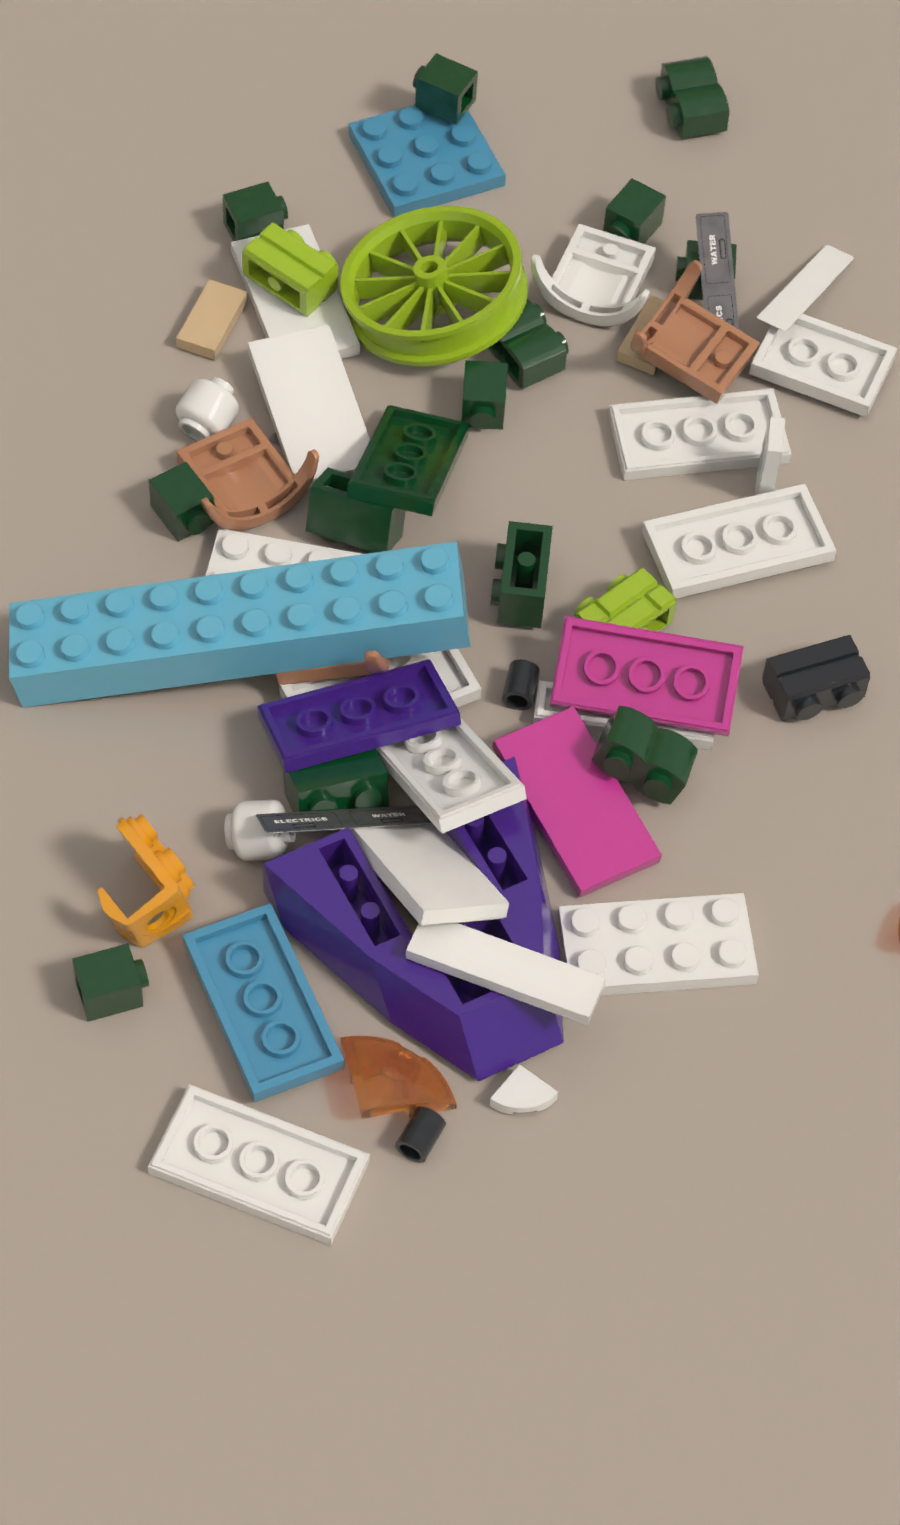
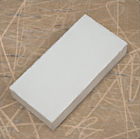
(770, 455)

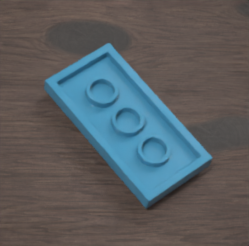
(263, 1002)

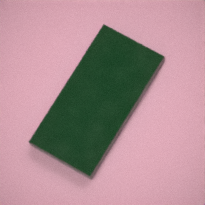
(408, 460)

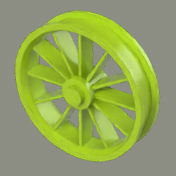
(434, 285)

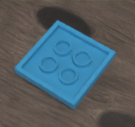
(425, 159)

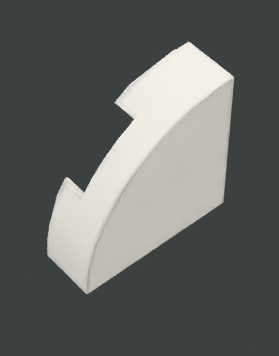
(523, 1093)

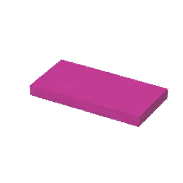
(661, 674)
(577, 804)

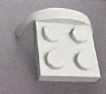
(597, 277)

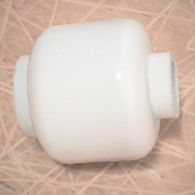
(206, 408)
(248, 837)

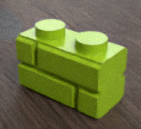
(290, 268)
(631, 602)

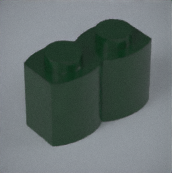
(693, 97)
(531, 348)
(645, 755)

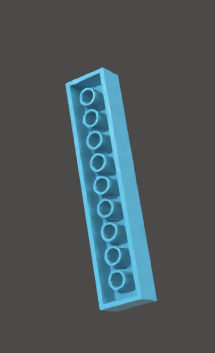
(238, 624)

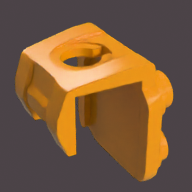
(167, 874)

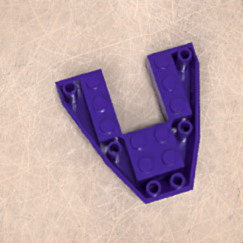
(347, 920)

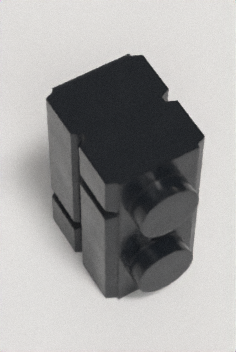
(816, 678)

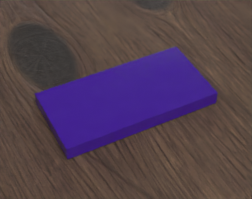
(358, 715)

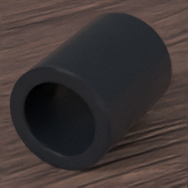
(520, 684)
(420, 1134)

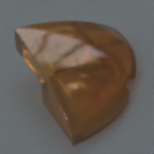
(393, 1078)

